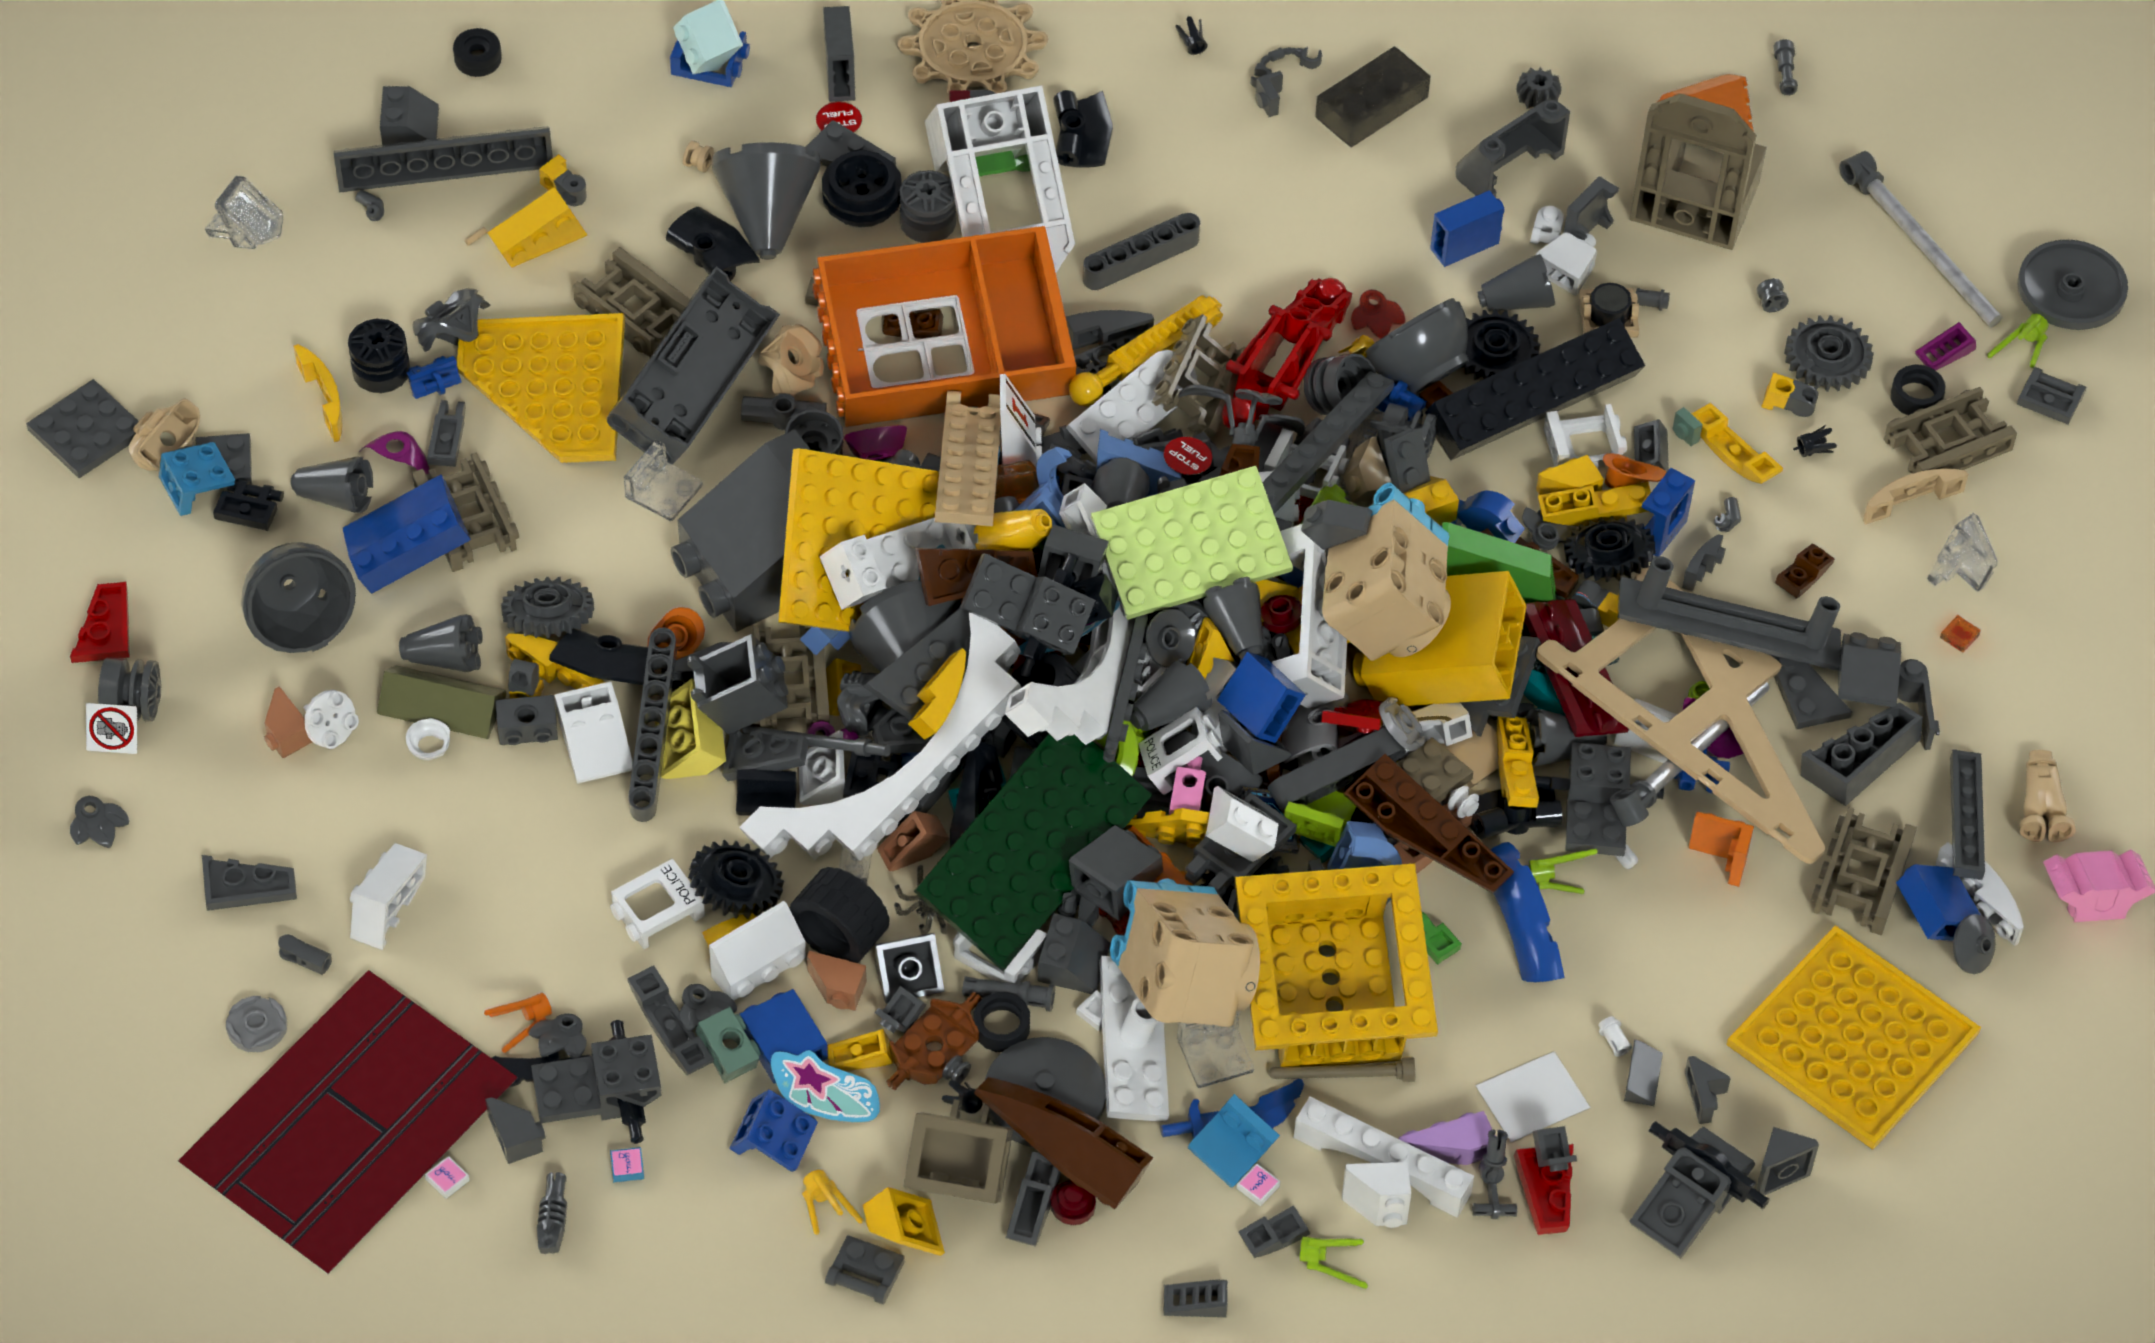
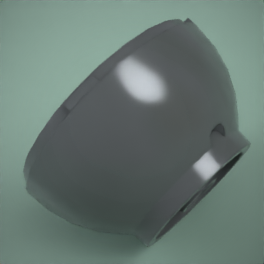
(1423, 347)
(293, 615)

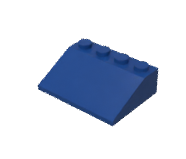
(405, 534)

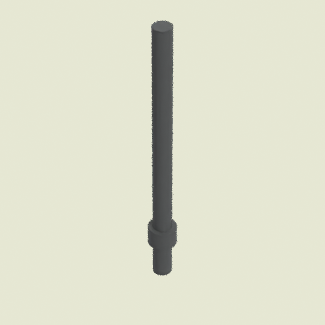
(860, 746)

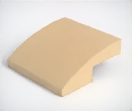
(1478, 754)

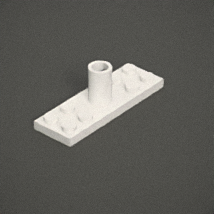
(1132, 1051)

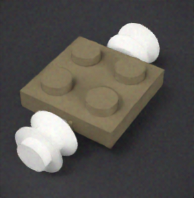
(1441, 776)

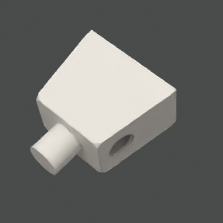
(1569, 261)

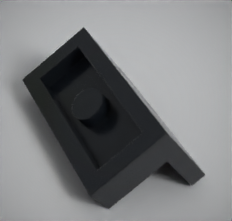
(765, 789)

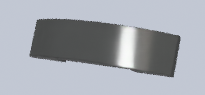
(1226, 767)
(664, 1019)

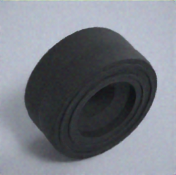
(480, 64)

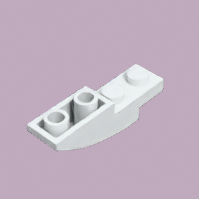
(1990, 898)

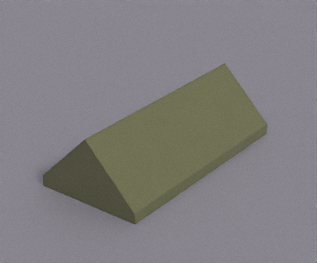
(423, 695)

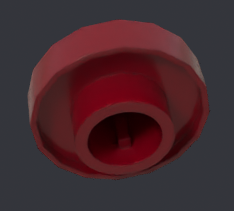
(1281, 613)
(1072, 1204)

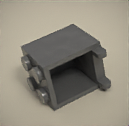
(739, 684)

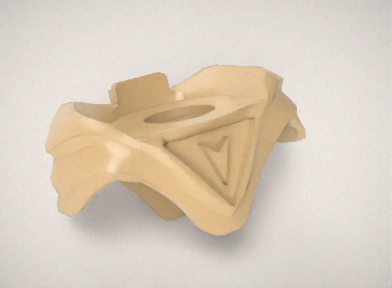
(802, 369)
(178, 420)

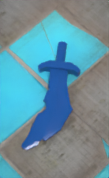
(1271, 1108)

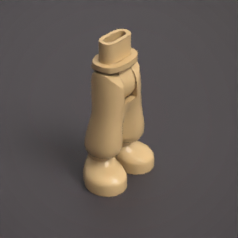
(2044, 799)

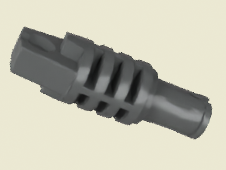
(552, 1215)

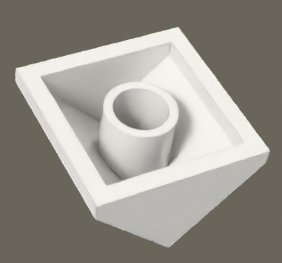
(822, 775)

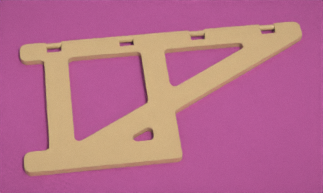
(1673, 738)

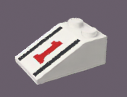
(1017, 426)

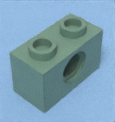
(728, 1062)

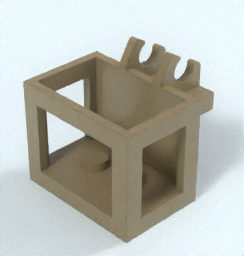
(958, 1156)

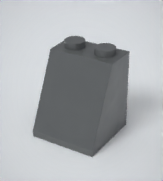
(1108, 863)

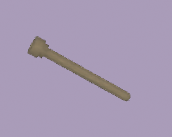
(1402, 1070)

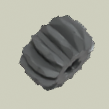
(1538, 87)

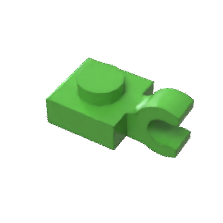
(1439, 940)

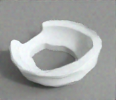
(426, 728)

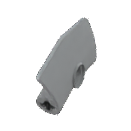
(1310, 734)

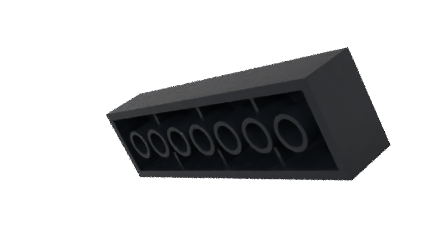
(1535, 387)

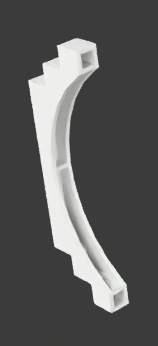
(1089, 702)
(870, 815)

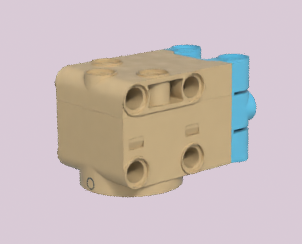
(1390, 583)
(1186, 953)

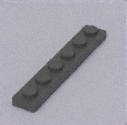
(1967, 814)

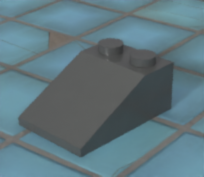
(1869, 669)

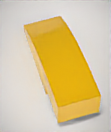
(939, 695)

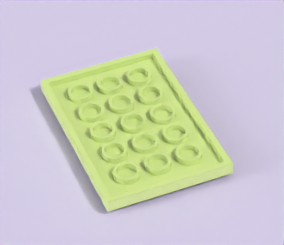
(1190, 540)

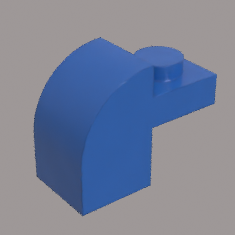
(1493, 512)

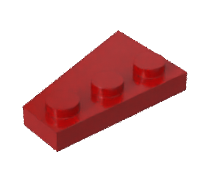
(106, 625)
(1360, 714)
(1545, 1192)

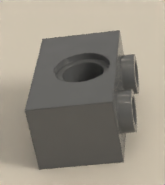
(536, 710)

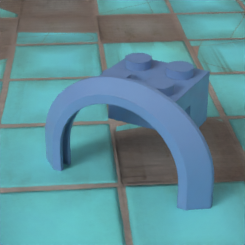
(1048, 493)
(1363, 846)

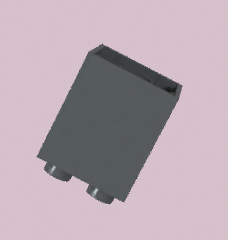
(738, 536)

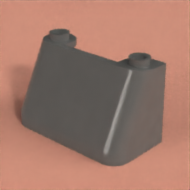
(1536, 131)

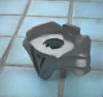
(451, 320)
(857, 705)

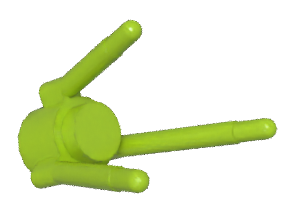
(2031, 330)
(1544, 870)
(1316, 1249)

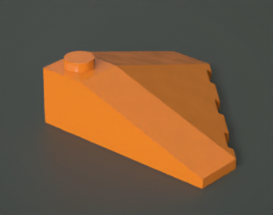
(1721, 90)

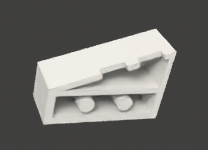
(384, 892)

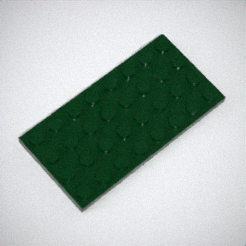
(1016, 854)

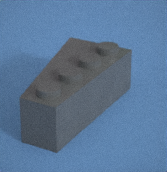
(1864, 753)

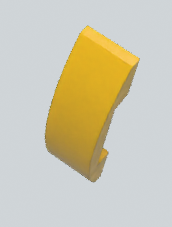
(311, 369)
(1732, 448)

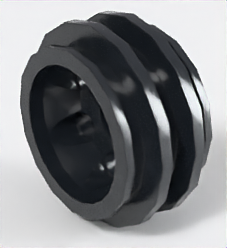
(861, 188)

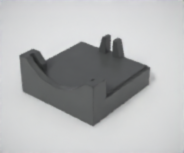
(1590, 209)

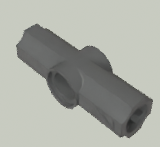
(776, 410)

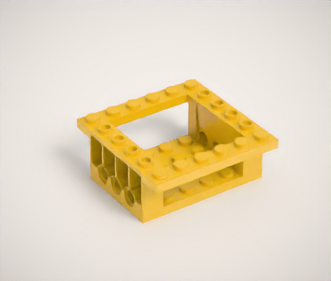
(1344, 910)

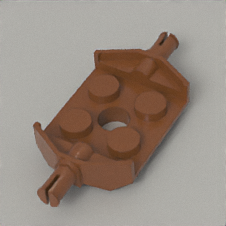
(942, 1023)

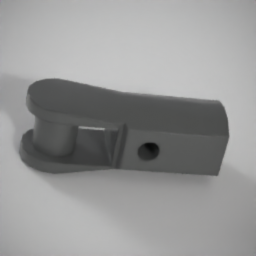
(304, 954)

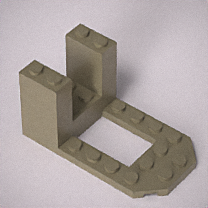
(1689, 203)

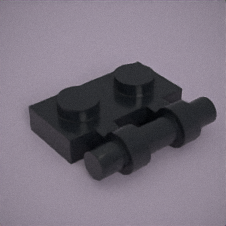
(247, 510)
(864, 772)

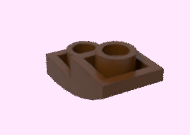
(923, 324)
(1805, 570)

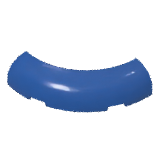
(1527, 920)

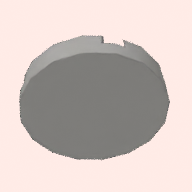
(1401, 724)
(256, 1024)

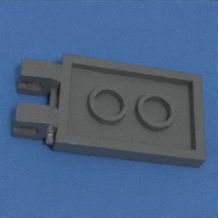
(1228, 864)

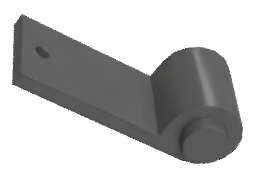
(1915, 687)

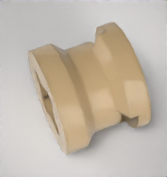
(698, 156)

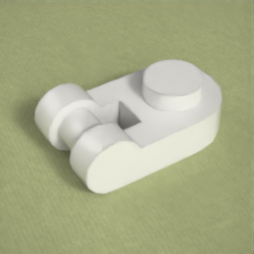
(1547, 225)

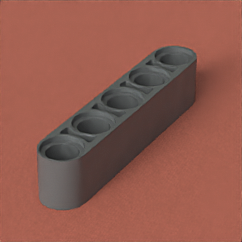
(1141, 251)
(1334, 769)

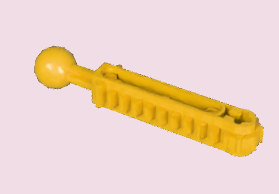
(1088, 387)

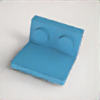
(193, 472)
(1233, 1141)

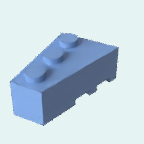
(1151, 460)

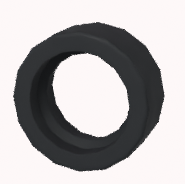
(1916, 374)
(1007, 1002)

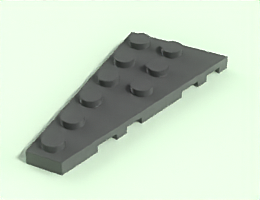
(911, 671)

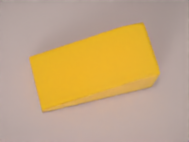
(861, 1052)

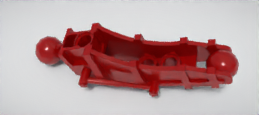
(1302, 322)

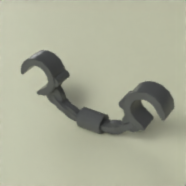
(1279, 53)

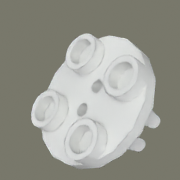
(336, 728)

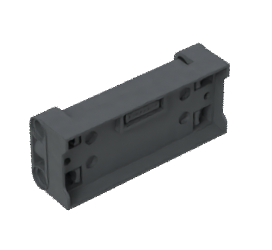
(692, 367)

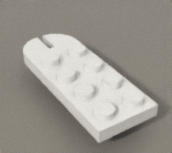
(1126, 408)

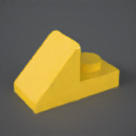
(1207, 646)

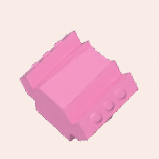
(2100, 883)

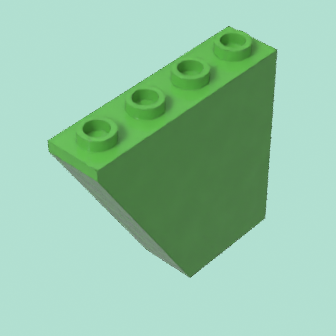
(1480, 553)

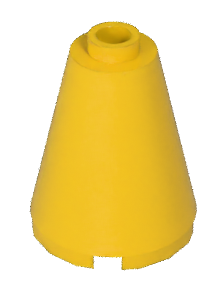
(1014, 530)

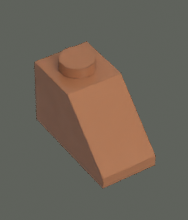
(284, 725)
(913, 841)
(837, 979)

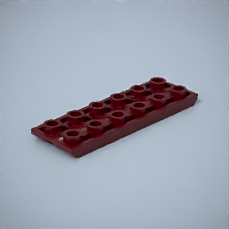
(1565, 624)

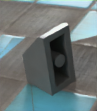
(1335, 523)
(515, 1130)

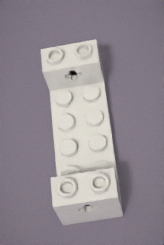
(887, 558)
(1321, 660)

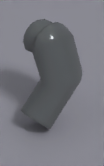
(374, 205)
(1732, 516)

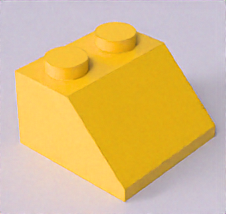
(1439, 499)

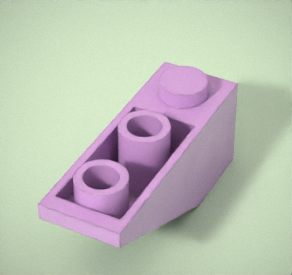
(1455, 1141)

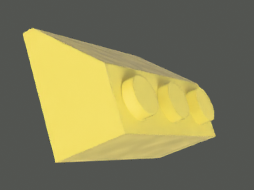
(692, 739)

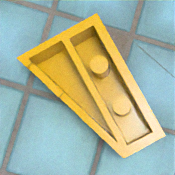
(537, 229)

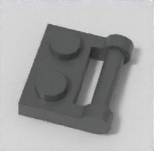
(2051, 396)
(867, 1261)

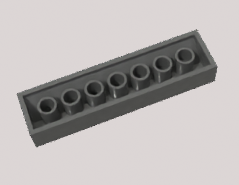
(443, 159)

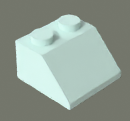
(708, 37)

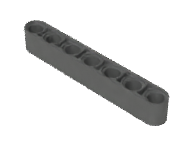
(652, 736)

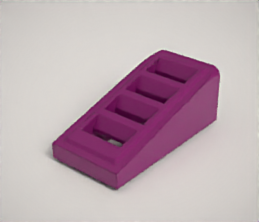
(1957, 331)

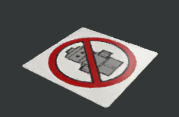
(111, 728)

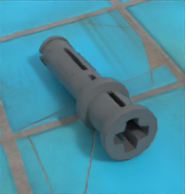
(1031, 994)

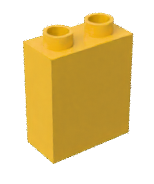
(1467, 659)

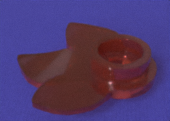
(1378, 316)

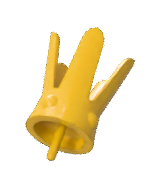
(1359, 346)

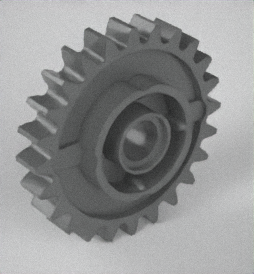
(1828, 353)
(547, 607)

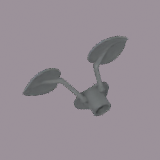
(1245, 432)

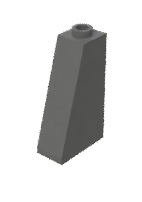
(839, 53)

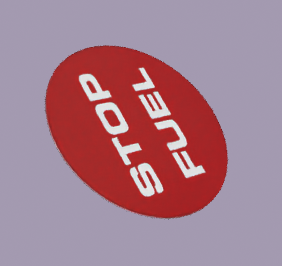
(842, 113)
(1188, 455)

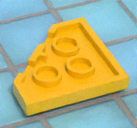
(1181, 826)

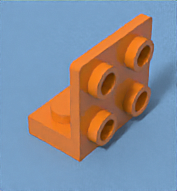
(1723, 839)

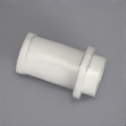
(1617, 1040)

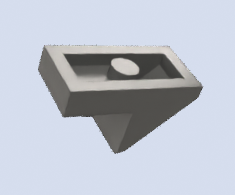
(1704, 1085)

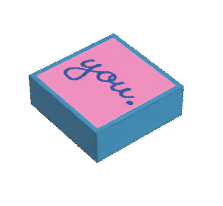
(627, 1164)

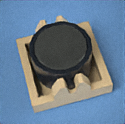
(1607, 304)

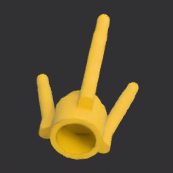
(823, 1189)

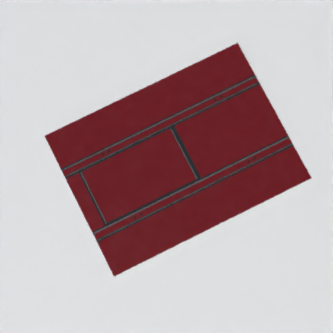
(347, 1121)

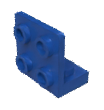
(775, 1130)

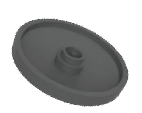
(2072, 284)
(1055, 1070)

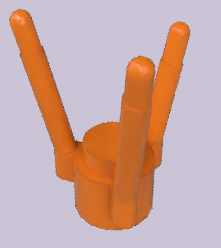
(533, 1008)

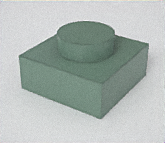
(1687, 426)

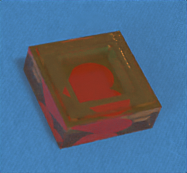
(1960, 633)

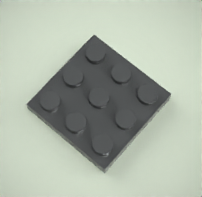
(84, 428)

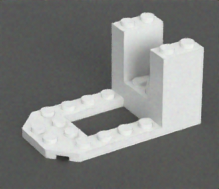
(995, 125)

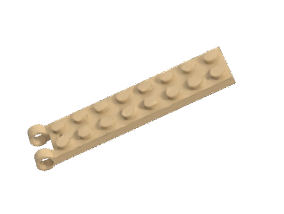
(968, 462)

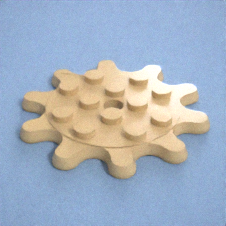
(957, 23)

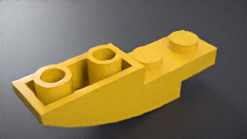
(1583, 504)
(538, 651)
(1515, 762)

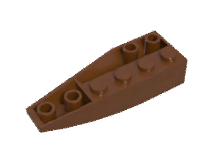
(1422, 823)
(1070, 1140)

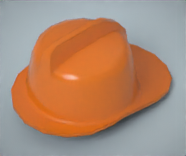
(1626, 471)
(687, 628)

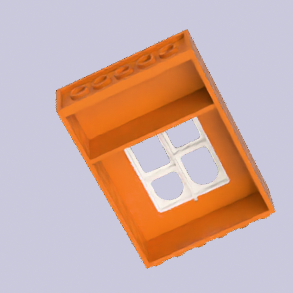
(1003, 308)

